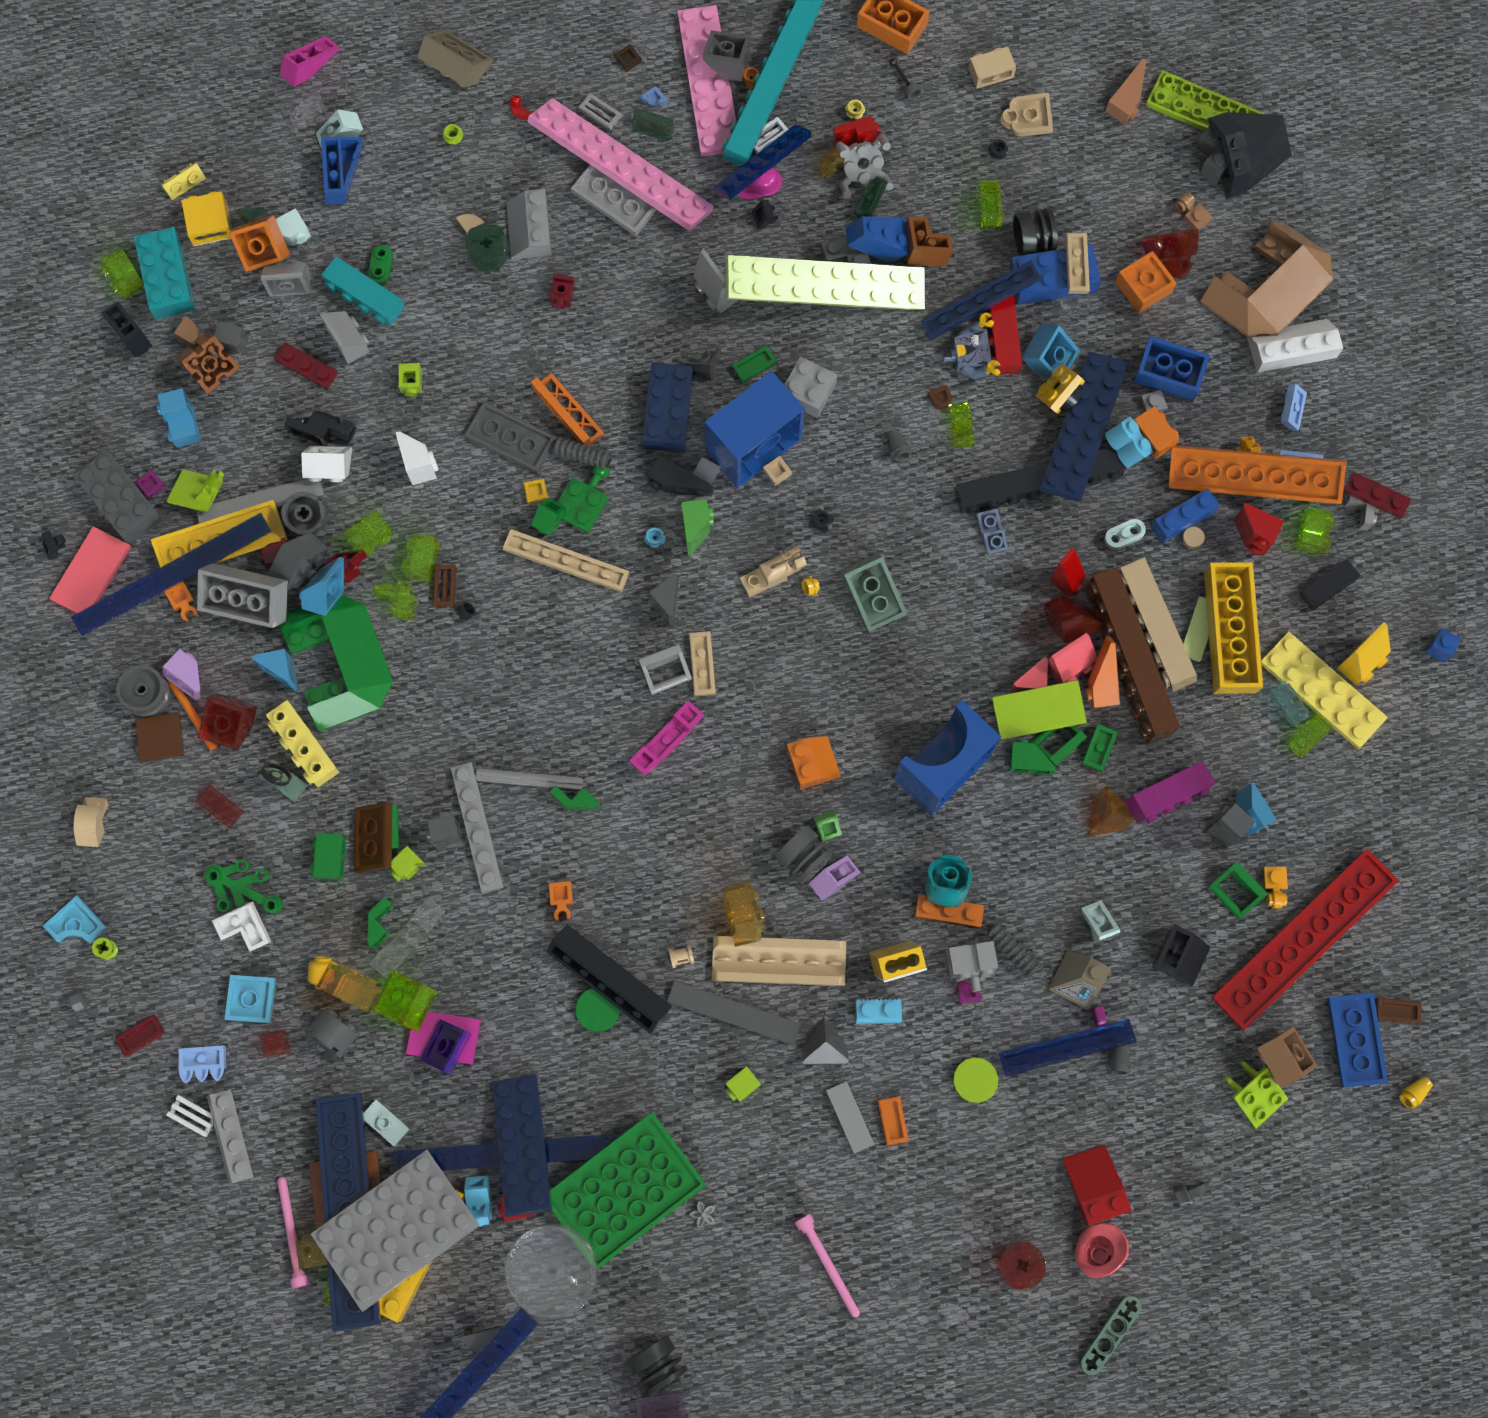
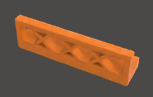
(564, 413)

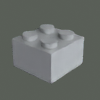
(811, 385)

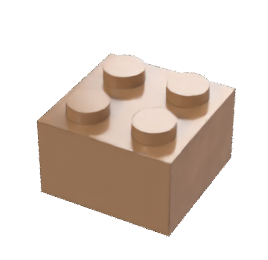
(1286, 1057)

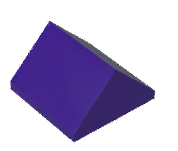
(445, 1047)

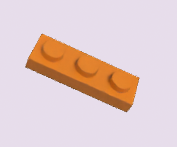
(966, 914)

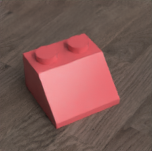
(1073, 660)

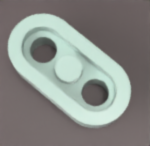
(1123, 534)

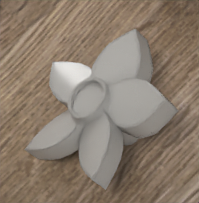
(703, 1214)

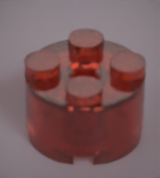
(1034, 1268)

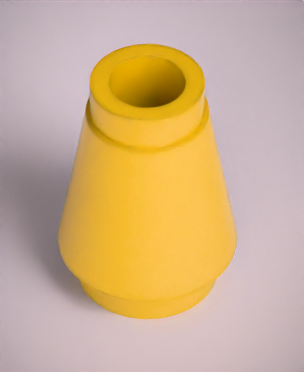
(1415, 1093)

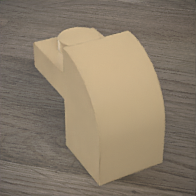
(89, 823)

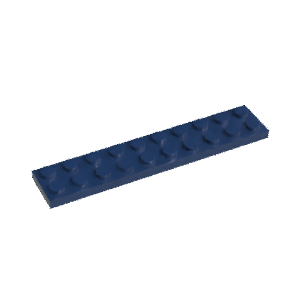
(343, 1182)

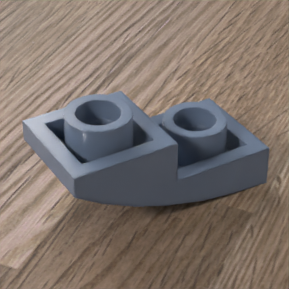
(991, 531)

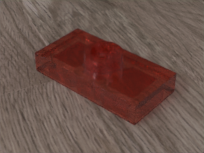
(219, 806)

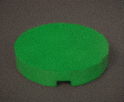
(596, 1012)

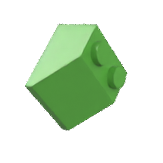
(697, 523)

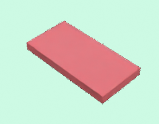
(90, 571)

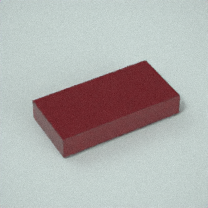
(140, 1035)

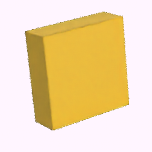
(535, 491)

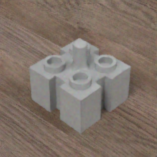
(972, 962)

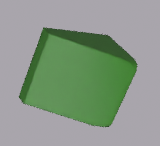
(827, 825)

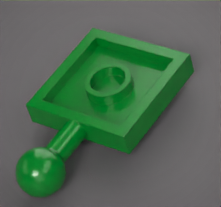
(583, 501)

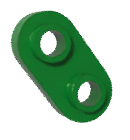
(381, 263)

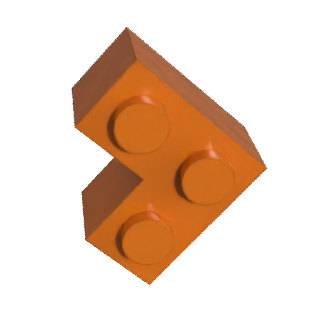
(1157, 431)

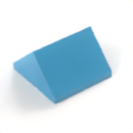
(279, 666)

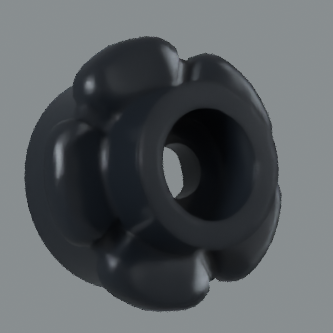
(998, 144)

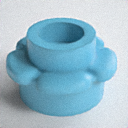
(649, 537)

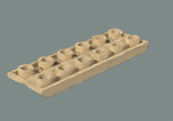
(780, 961)

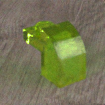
(404, 600)

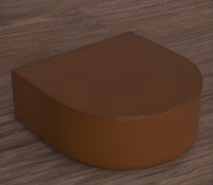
(940, 397)

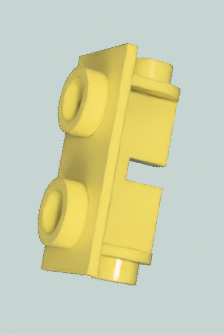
(183, 181)

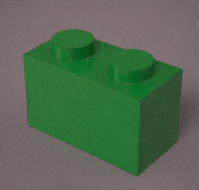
(328, 857)

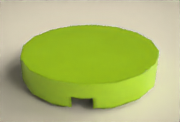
(975, 1080)

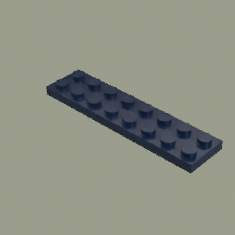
(1084, 428)

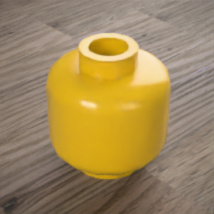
(317, 967)

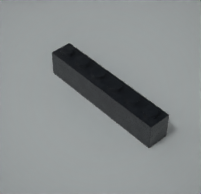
(608, 979)

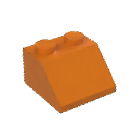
(812, 761)

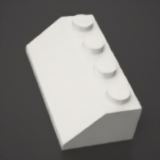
(1296, 345)

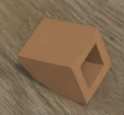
(187, 333)

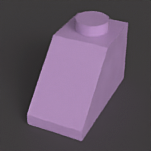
(183, 672)
(834, 877)

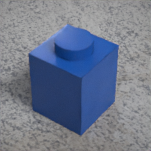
(1443, 645)

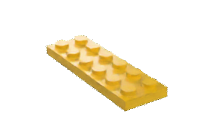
(185, 540)

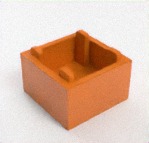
(1145, 282)

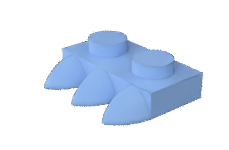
(201, 1061)

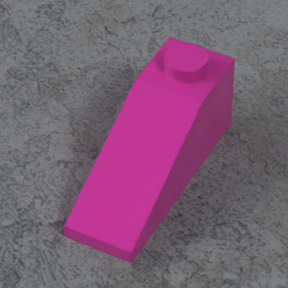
(306, 61)

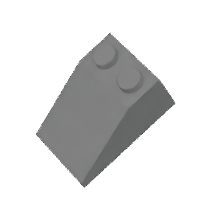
(711, 283)

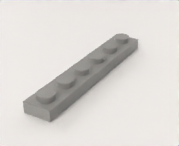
(477, 828)

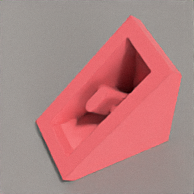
(1034, 678)

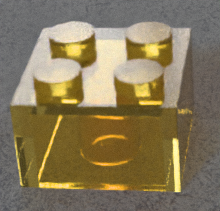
(743, 913)
(350, 986)

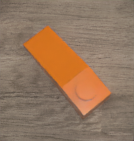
(1103, 680)

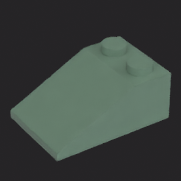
(873, 592)

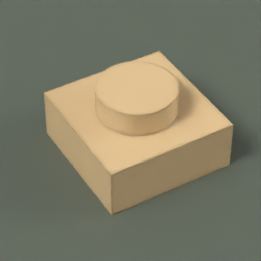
(777, 470)

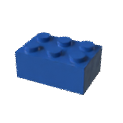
(1171, 368)

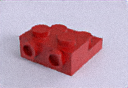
(856, 132)

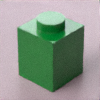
(548, 516)

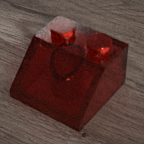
(1071, 618)
(226, 721)

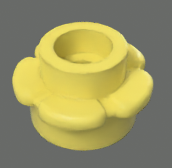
(855, 104)

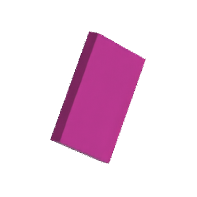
(419, 1040)

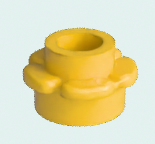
(810, 586)

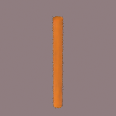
(190, 711)

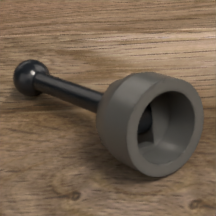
(912, 89)

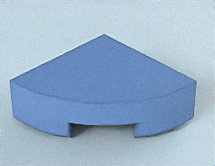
(654, 98)

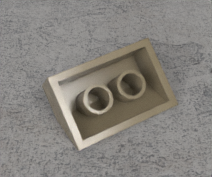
(453, 58)

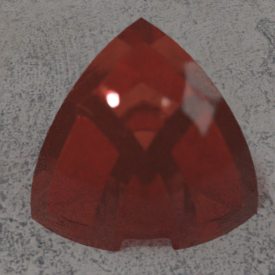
(1174, 249)

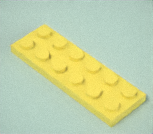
(1324, 690)

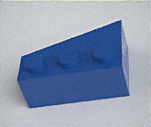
(339, 163)
(879, 237)

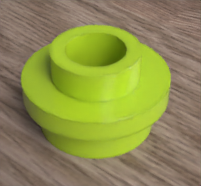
(450, 129)

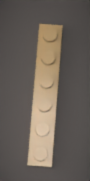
(566, 560)

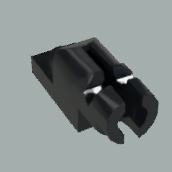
(322, 428)

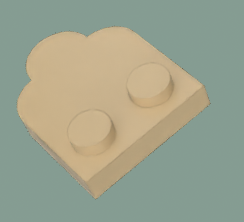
(1029, 115)

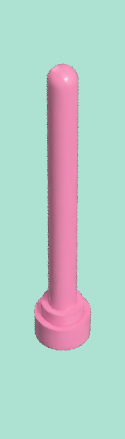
(806, 1225)
(299, 1277)

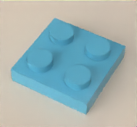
(250, 999)

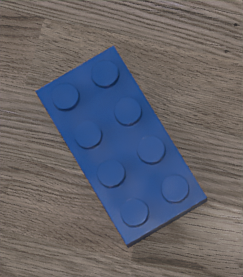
(1357, 1040)

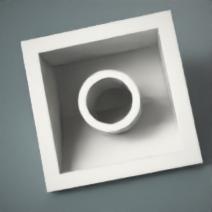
(417, 460)
(326, 463)

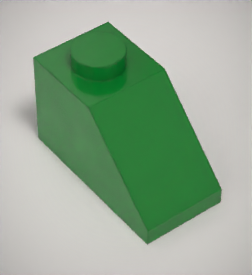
(1028, 758)

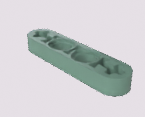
(1113, 1337)

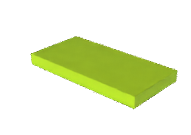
(1039, 709)

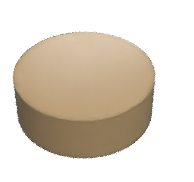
(1193, 538)

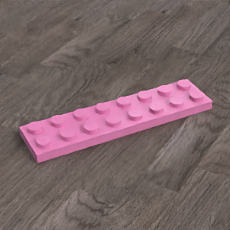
(709, 92)

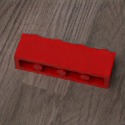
(1005, 337)

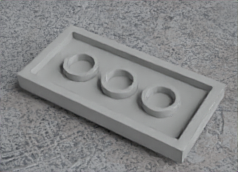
(613, 200)

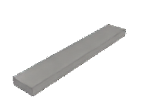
(279, 494)

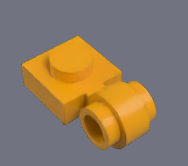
(1275, 880)

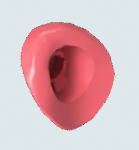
(1109, 1246)

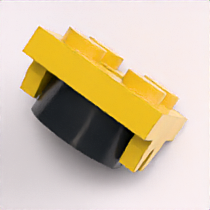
(1061, 389)

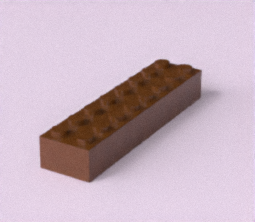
(1133, 656)

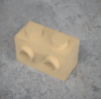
(992, 67)

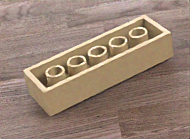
(1159, 626)

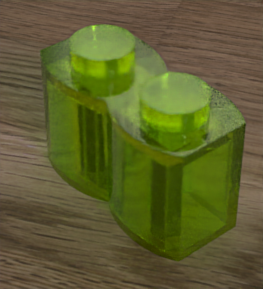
(1315, 530)
(369, 533)

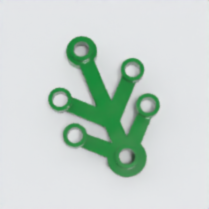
(239, 886)

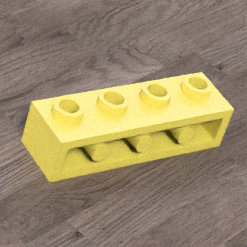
(302, 743)

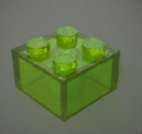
(404, 1000)

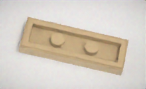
(1077, 263)
(702, 664)

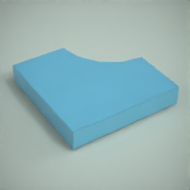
(74, 920)

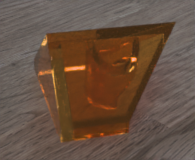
(1108, 814)

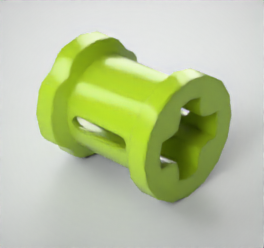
(106, 955)

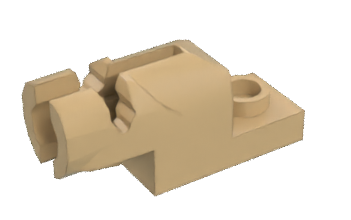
(772, 572)

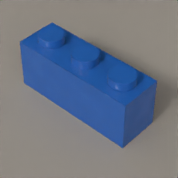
(1185, 516)

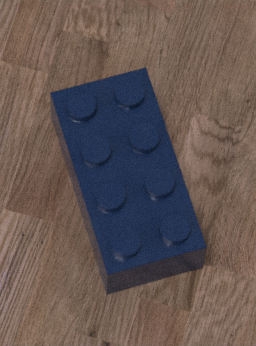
(668, 407)

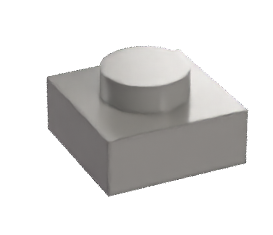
(1154, 399)

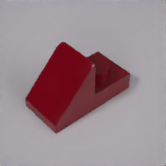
(352, 561)

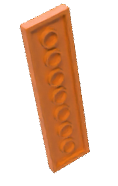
(1257, 474)

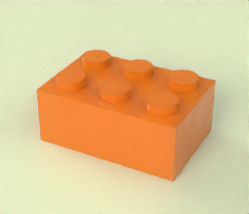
(894, 22)

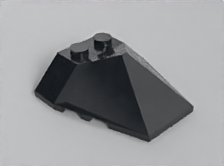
(1252, 147)

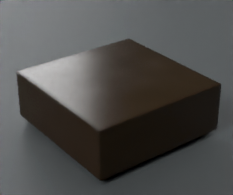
(627, 58)

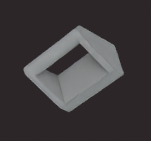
(661, 658)

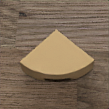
(468, 221)

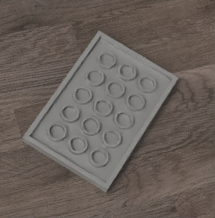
(394, 1230)

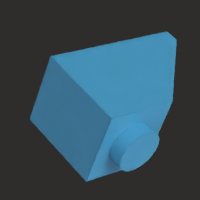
(1253, 803)

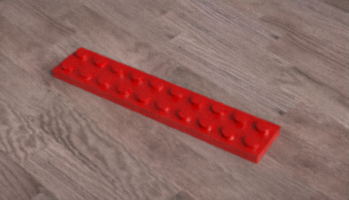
(1304, 939)

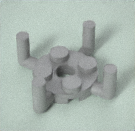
(870, 170)

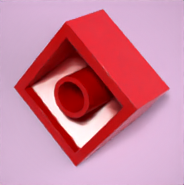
(1257, 529)

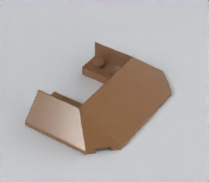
(1299, 279)

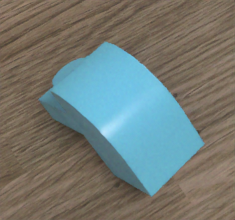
(478, 1198)

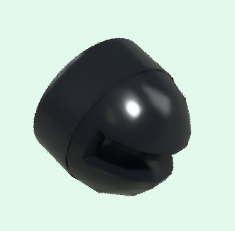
(466, 611)

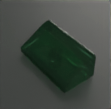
(652, 125)
(871, 198)
(250, 214)

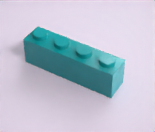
(362, 291)

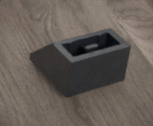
(1181, 955)

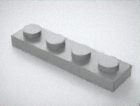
(230, 1136)

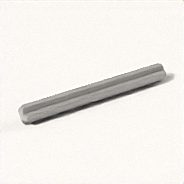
(529, 779)

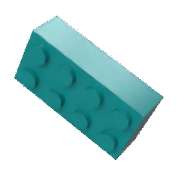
(164, 273)

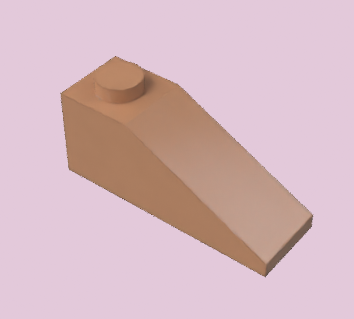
(1127, 98)

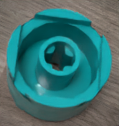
(948, 881)

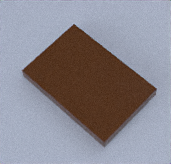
(373, 837)

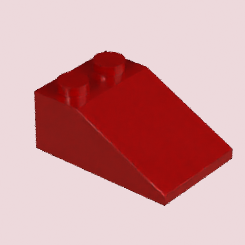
(1096, 1185)

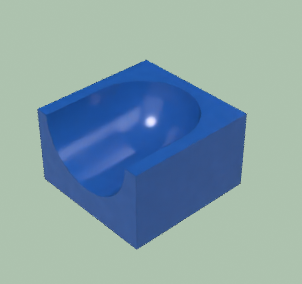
(754, 429)
(948, 759)

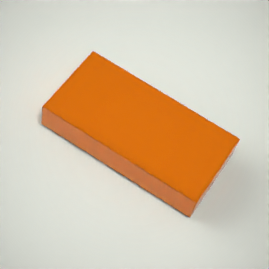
(893, 1120)

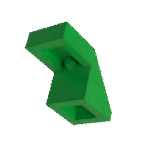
(581, 801)
(376, 931)

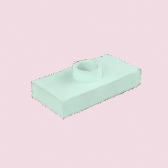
(385, 1123)

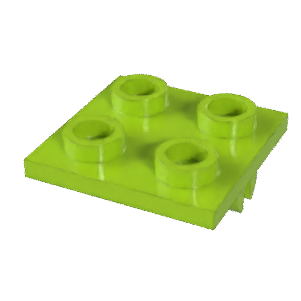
(196, 490)
(1259, 1097)

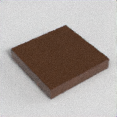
(159, 737)

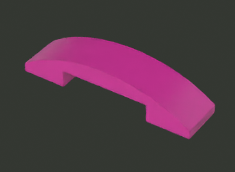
(667, 739)

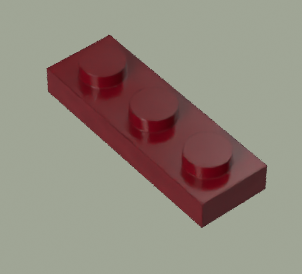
(306, 365)
(1377, 495)

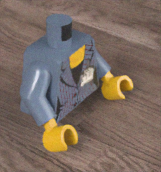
(972, 351)

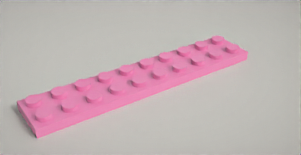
(620, 164)

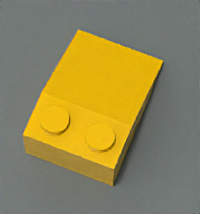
(1367, 656)

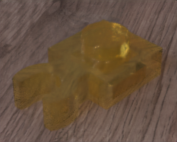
(828, 163)

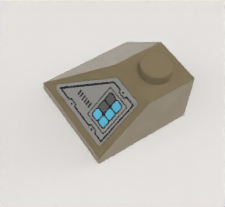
(1079, 979)

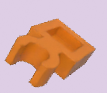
(180, 598)
(561, 896)

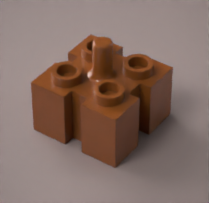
(207, 362)

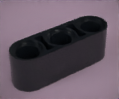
(1329, 584)

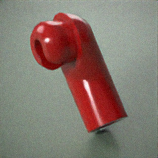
(517, 108)

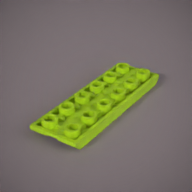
(1190, 101)

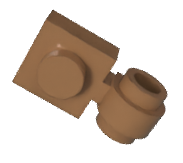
(1196, 216)

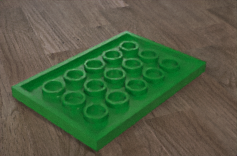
(625, 1188)

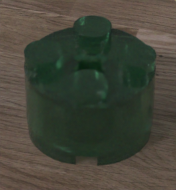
(487, 247)

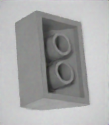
(529, 225)

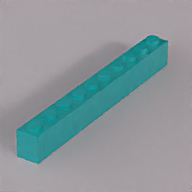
(771, 81)

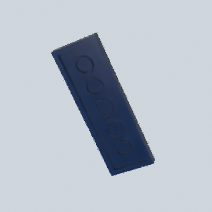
(521, 1146)

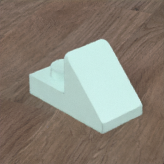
(1100, 921)

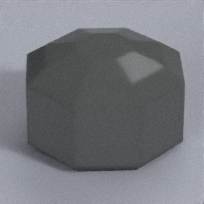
(77, 1000)

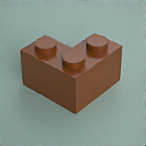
(924, 247)

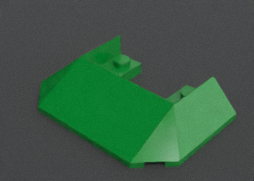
(358, 655)

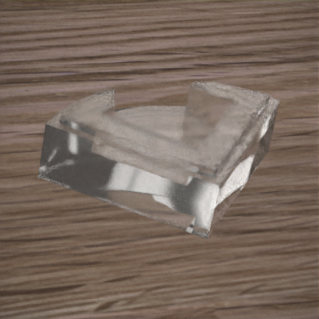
(953, 1313)

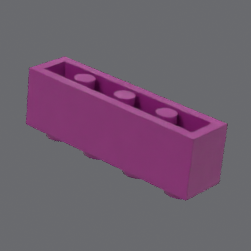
(1170, 792)

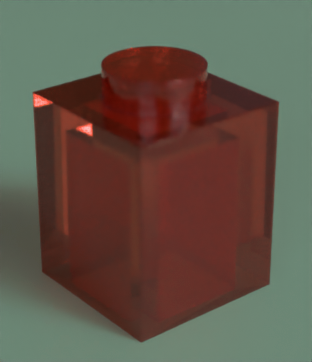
(275, 1044)

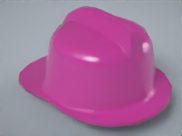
(764, 186)

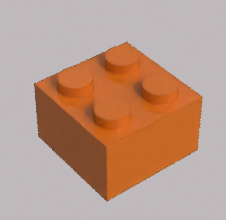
(259, 243)

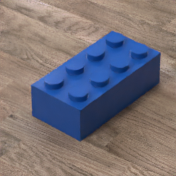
(1053, 272)

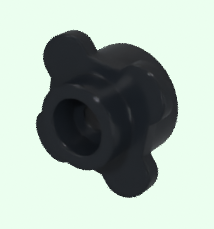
(821, 515)

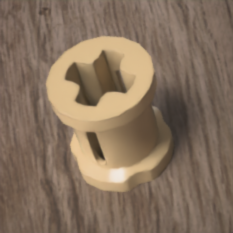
(681, 956)

